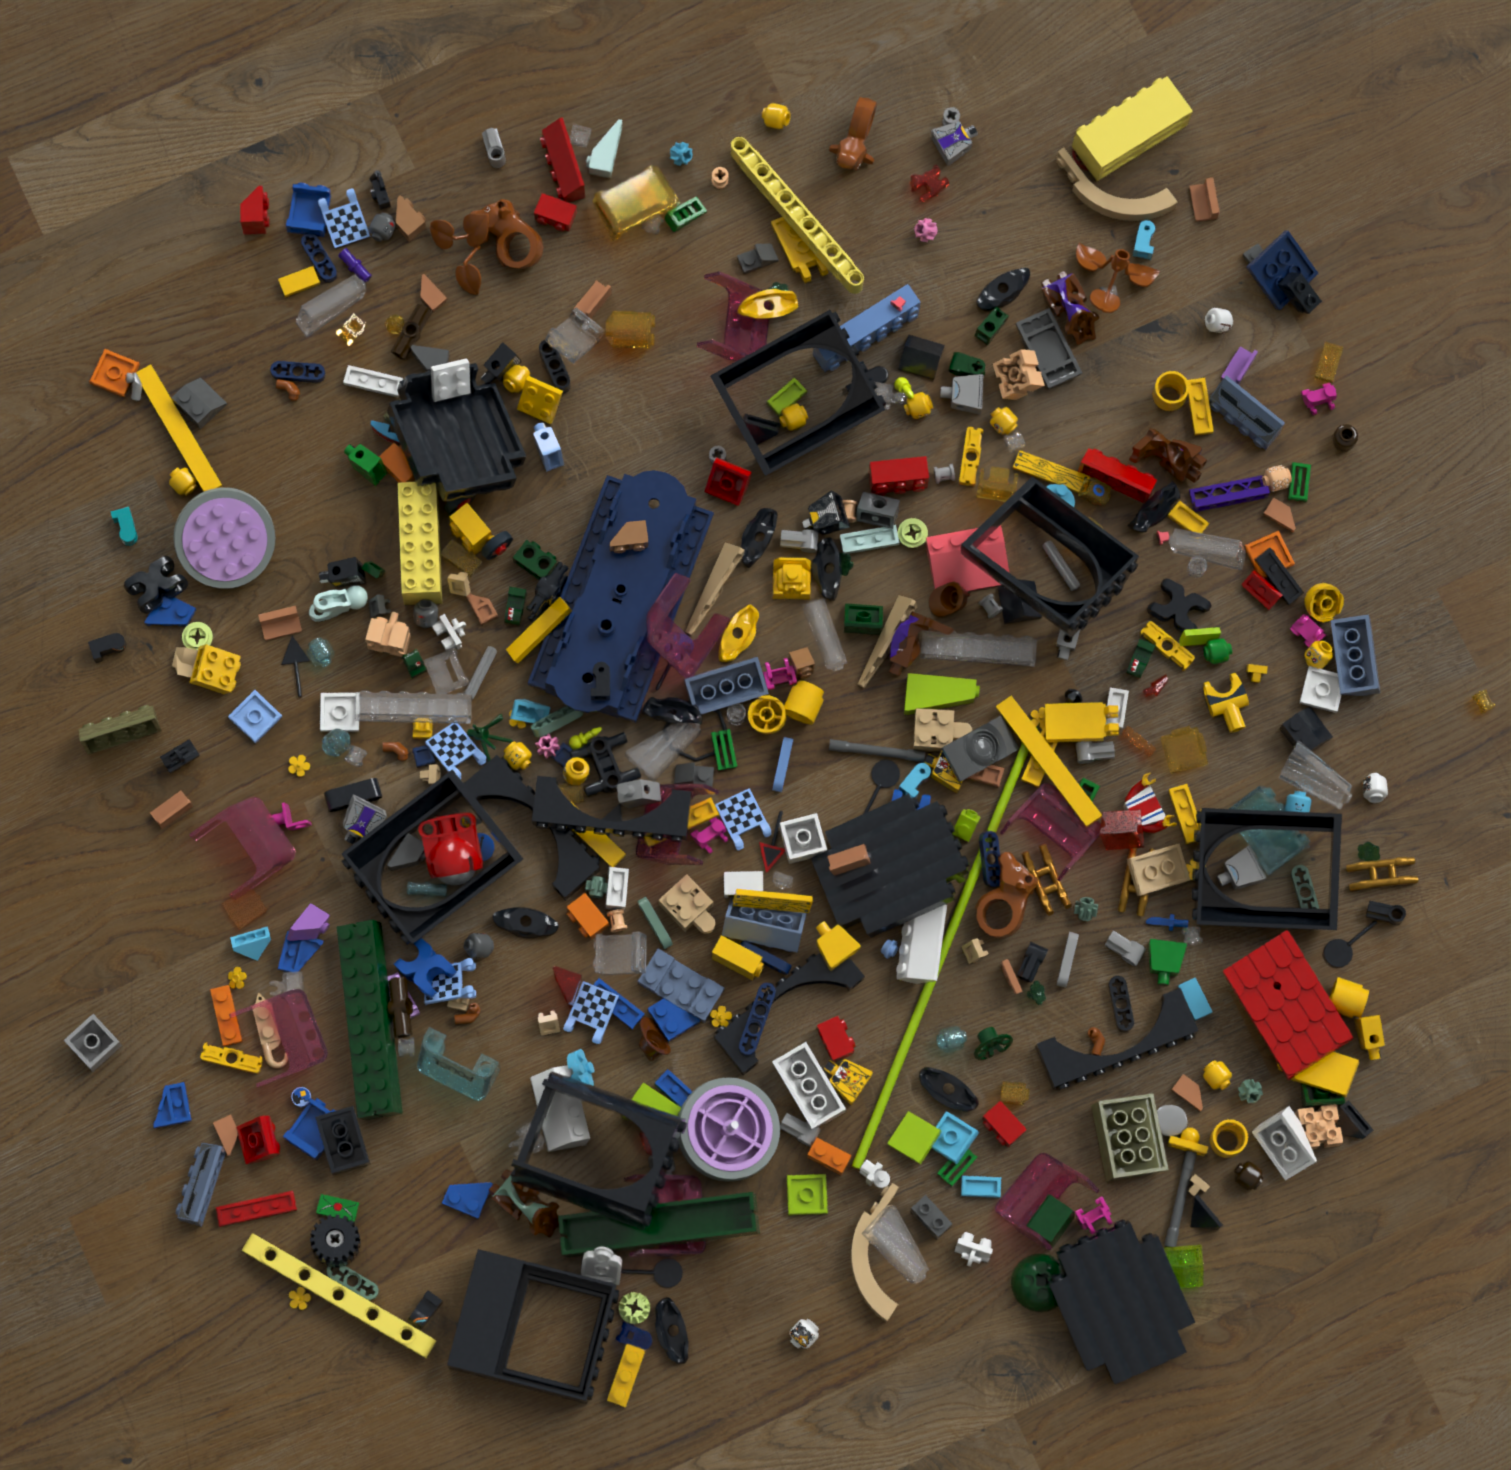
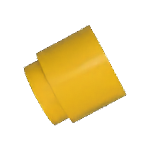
(1173, 380)
(804, 702)
(1349, 997)
(1234, 1127)

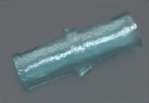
(427, 889)

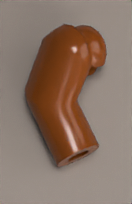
(291, 388)
(398, 748)
(470, 1016)
(1097, 1039)

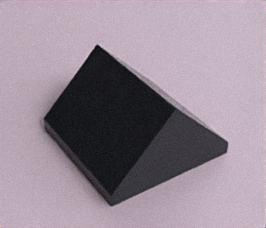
(921, 357)
(1014, 608)

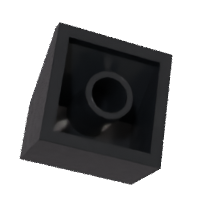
(1306, 728)

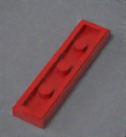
(256, 1208)

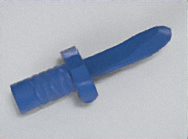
(1168, 922)

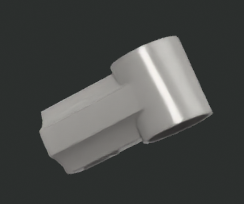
(494, 147)
(805, 540)
(1088, 751)
(1128, 950)
(799, 1129)

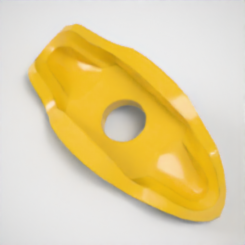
(782, 301)
(745, 620)

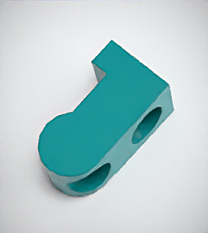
(128, 531)

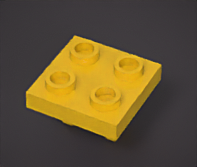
(539, 400)

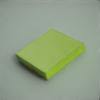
(914, 1137)
(807, 1194)

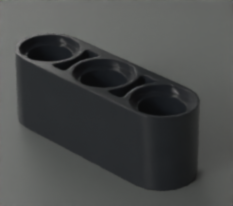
(557, 374)
(340, 797)

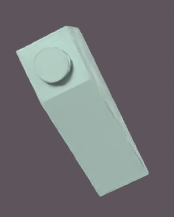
(604, 154)

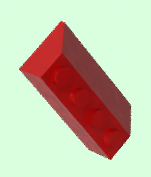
(563, 162)
(1117, 475)

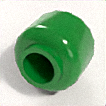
(1217, 651)

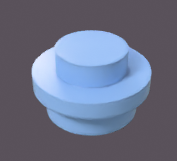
(889, 948)

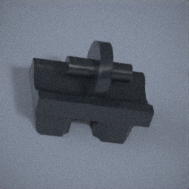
(179, 756)

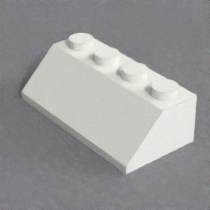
(921, 947)
(809, 1086)
(565, 1119)

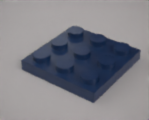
(1275, 263)

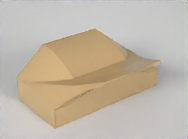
(184, 661)

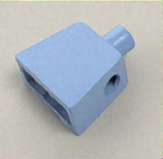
(547, 447)

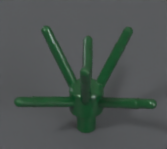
(482, 735)

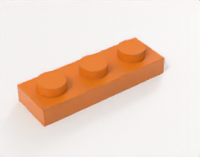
(224, 1006)

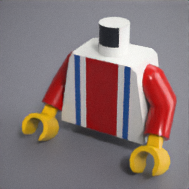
(1151, 812)

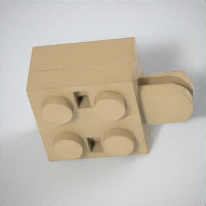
(936, 729)
(690, 906)

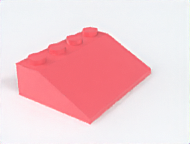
(950, 565)

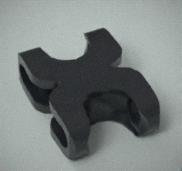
(155, 584)
(1179, 606)

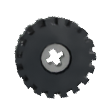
(337, 1252)

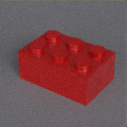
(898, 475)

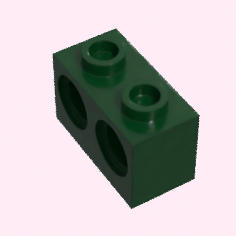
(532, 564)

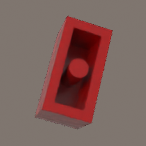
(555, 212)
(835, 1038)
(1003, 1124)

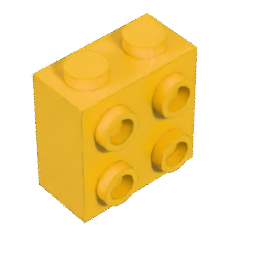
(215, 669)

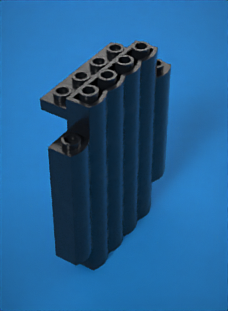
(459, 441)
(909, 867)
(1121, 1301)

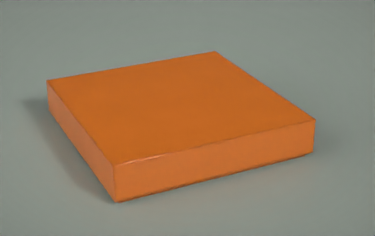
(111, 373)
(1271, 541)

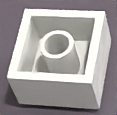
(802, 838)

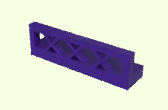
(1229, 498)

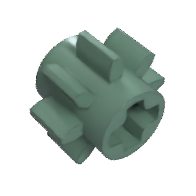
(596, 887)
(1086, 909)
(1250, 1091)

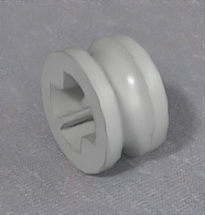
(713, 450)

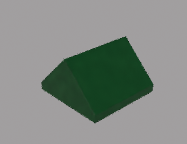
(863, 619)
(1316, 1097)
(1051, 1220)

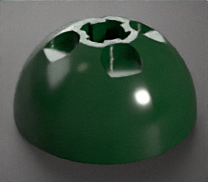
(1029, 1288)

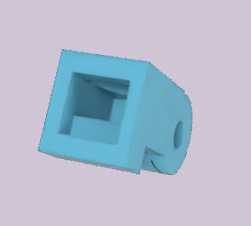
(1144, 235)
(917, 776)

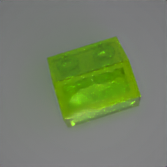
(1186, 1264)

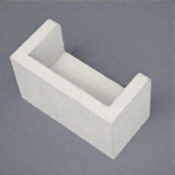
(742, 880)
(616, 888)

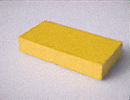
(299, 281)
(1187, 518)

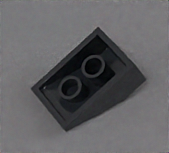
(342, 1140)

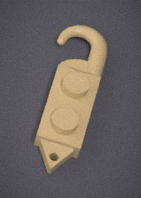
(268, 1034)

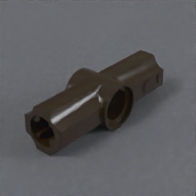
(416, 321)
(400, 1007)

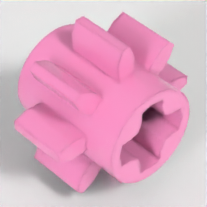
(925, 230)
(547, 740)

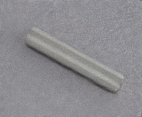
(1061, 565)
(481, 671)

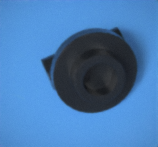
(1073, 696)

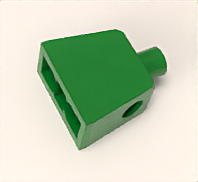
(366, 463)
(1165, 959)

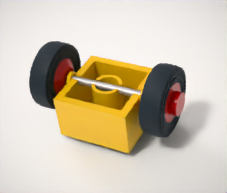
(473, 530)

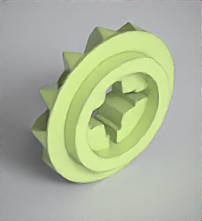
(917, 526)
(191, 631)
(638, 1316)

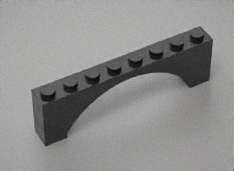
(499, 782)
(666, 821)
(813, 972)
(1067, 1065)

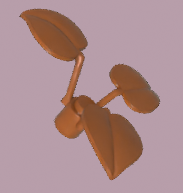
(477, 234)
(1138, 274)

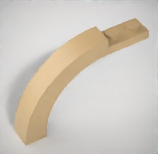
(1112, 206)
(862, 1274)

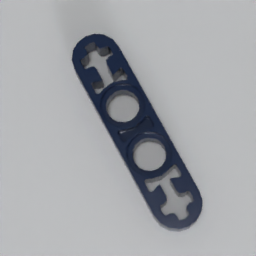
(758, 1019)

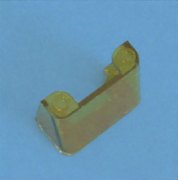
(635, 201)

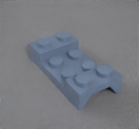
(680, 985)

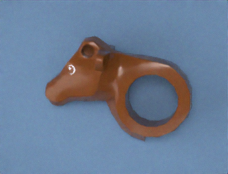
(851, 150)
(506, 224)
(1014, 888)

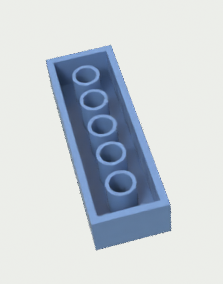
(872, 326)

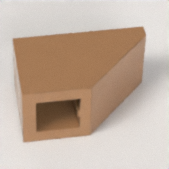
(408, 221)
(631, 536)
(802, 663)

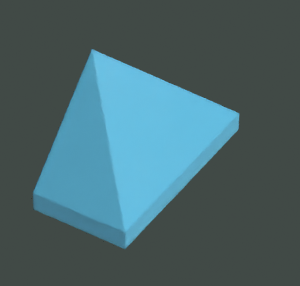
(528, 711)
(251, 943)

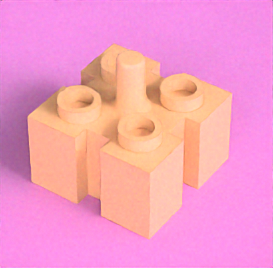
(1018, 374)
(388, 637)
(1320, 1126)

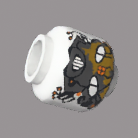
(1374, 788)
(804, 1334)

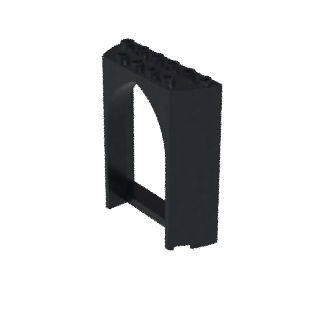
(858, 406)
(1104, 555)
(371, 853)
(1216, 908)
(625, 1204)

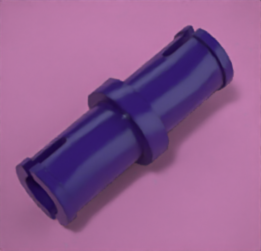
(354, 265)

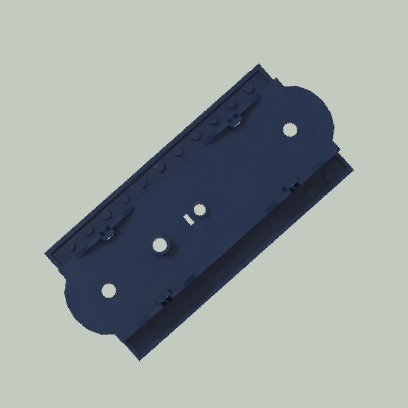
(592, 584)

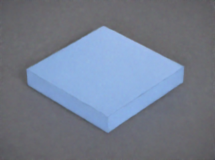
(255, 716)

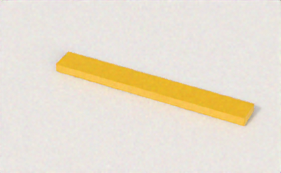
(178, 429)
(1049, 761)

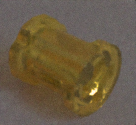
(1483, 701)

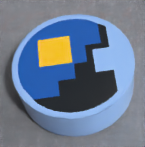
(301, 1096)

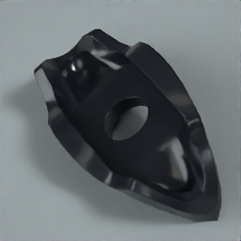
(992, 298)
(1163, 501)
(765, 523)
(828, 583)
(661, 708)
(540, 926)
(934, 1081)
(674, 1346)

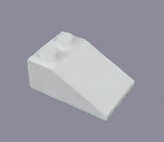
(1285, 1143)

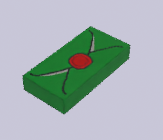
(332, 1205)

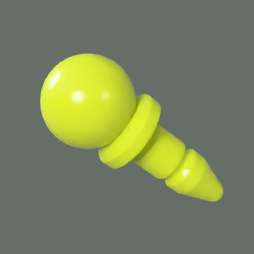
(902, 385)
(579, 740)

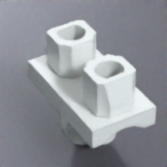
(444, 625)
(874, 1174)
(973, 1251)

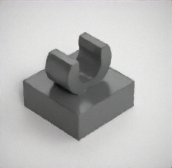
(377, 606)

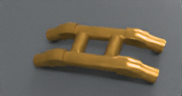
(1049, 868)
(1374, 881)
(1128, 887)

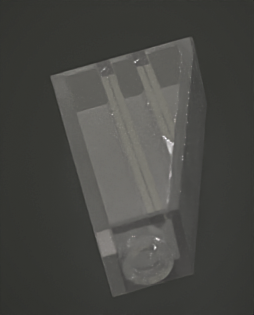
(330, 304)
(1212, 548)
(825, 633)
(662, 749)
(1315, 777)
(896, 1244)

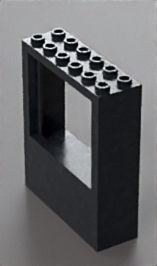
(492, 1317)

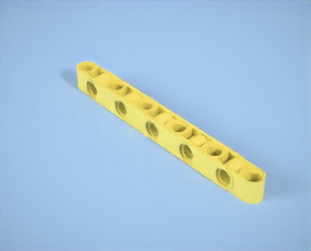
(797, 215)
(351, 1302)

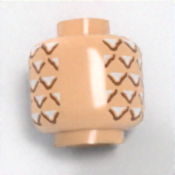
(1277, 478)

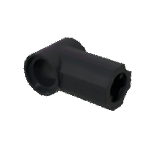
(1383, 912)
(1033, 959)

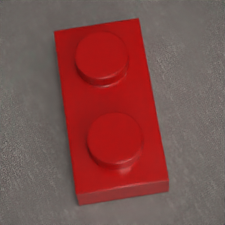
(1261, 589)

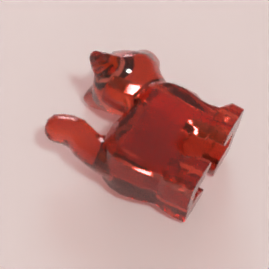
(929, 180)

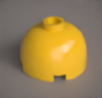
(1323, 602)
(767, 715)

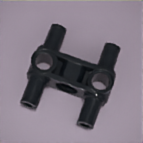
(547, 591)
(605, 764)

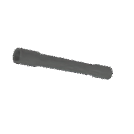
(909, 754)
(1187, 1168)

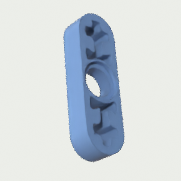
(782, 764)

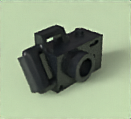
(379, 191)

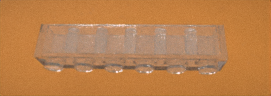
(979, 648)
(413, 707)

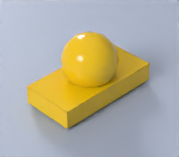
(1188, 1142)

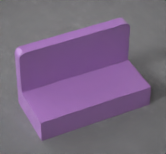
(1239, 365)

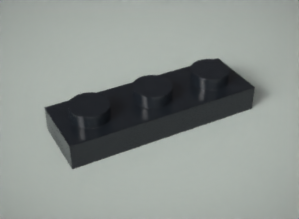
(1279, 575)

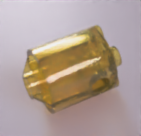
(630, 329)

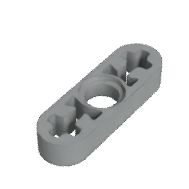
(1067, 959)

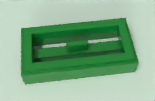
(1297, 497)
(731, 749)
(946, 1178)

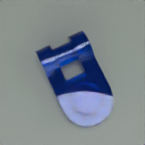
(640, 1339)

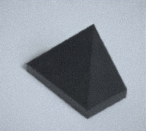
(761, 428)
(1352, 1122)
(1202, 1216)

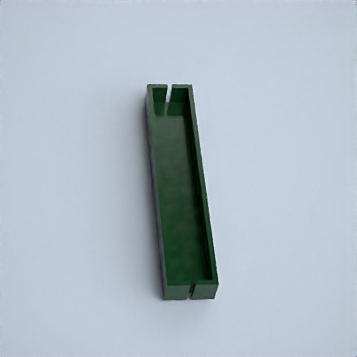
(369, 1020)
(670, 1225)

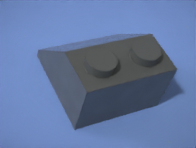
(198, 402)

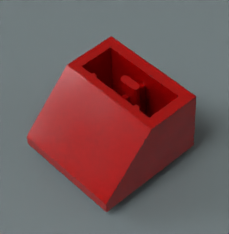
(254, 212)

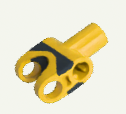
(1227, 703)

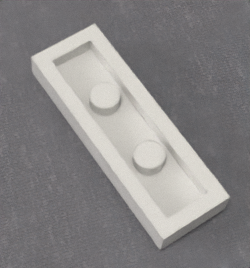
(372, 381)

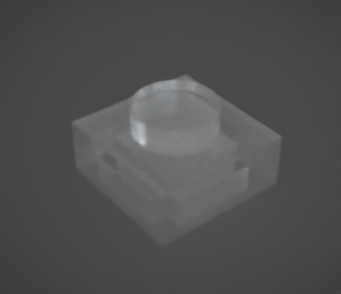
(580, 135)
(782, 880)

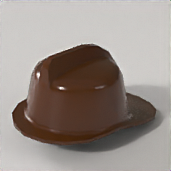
(948, 599)
(652, 1041)

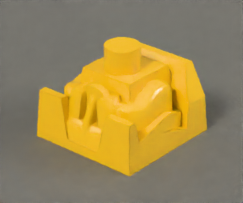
(792, 578)

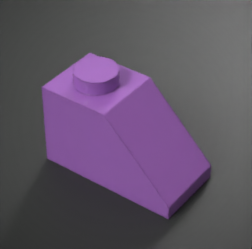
(309, 924)

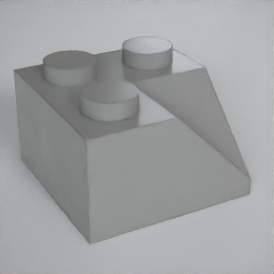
(93, 1042)

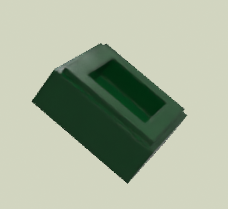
(373, 569)

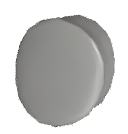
(1172, 1120)

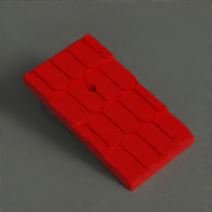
(1287, 1004)

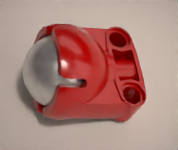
(452, 848)

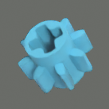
(681, 153)

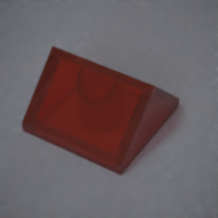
(1122, 829)
(568, 983)

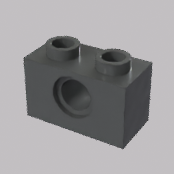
(878, 510)
(931, 1217)

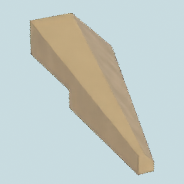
(724, 566)
(898, 615)

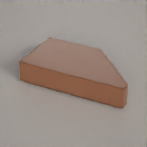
(431, 294)
(1280, 514)
(482, 608)
(990, 775)
(1010, 976)
(1188, 1091)
(227, 1132)

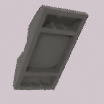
(1052, 351)
(980, 748)

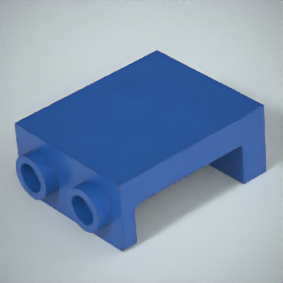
(305, 211)
(305, 1131)

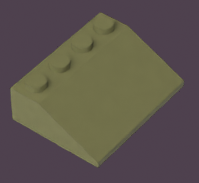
(119, 730)
(1129, 1137)

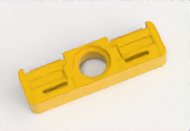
(969, 468)
(1178, 653)
(244, 1061)

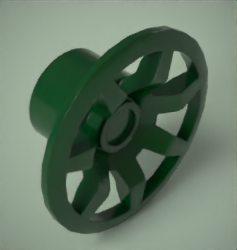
(990, 1041)

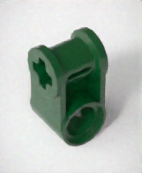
(964, 365)

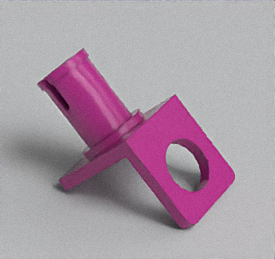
(285, 818)

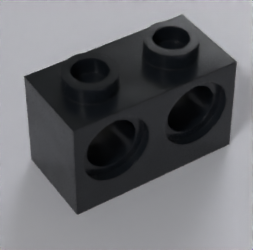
(1299, 292)

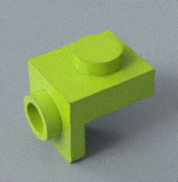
(966, 824)

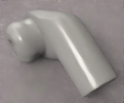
(136, 383)

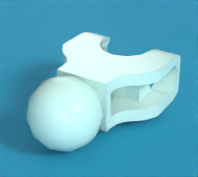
(337, 602)

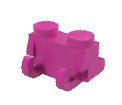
(1319, 396)
(1308, 629)
(779, 675)
(710, 833)
(1094, 1215)

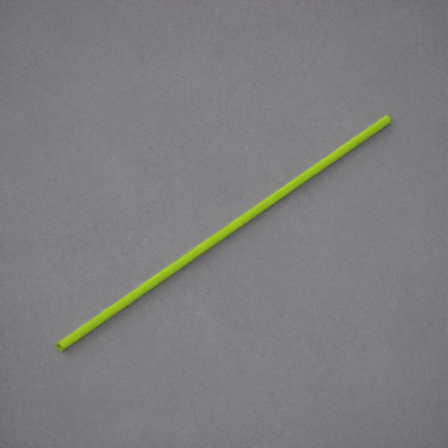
(946, 943)

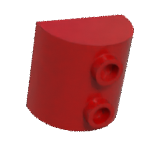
(728, 481)
(258, 1140)

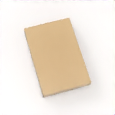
(1158, 869)

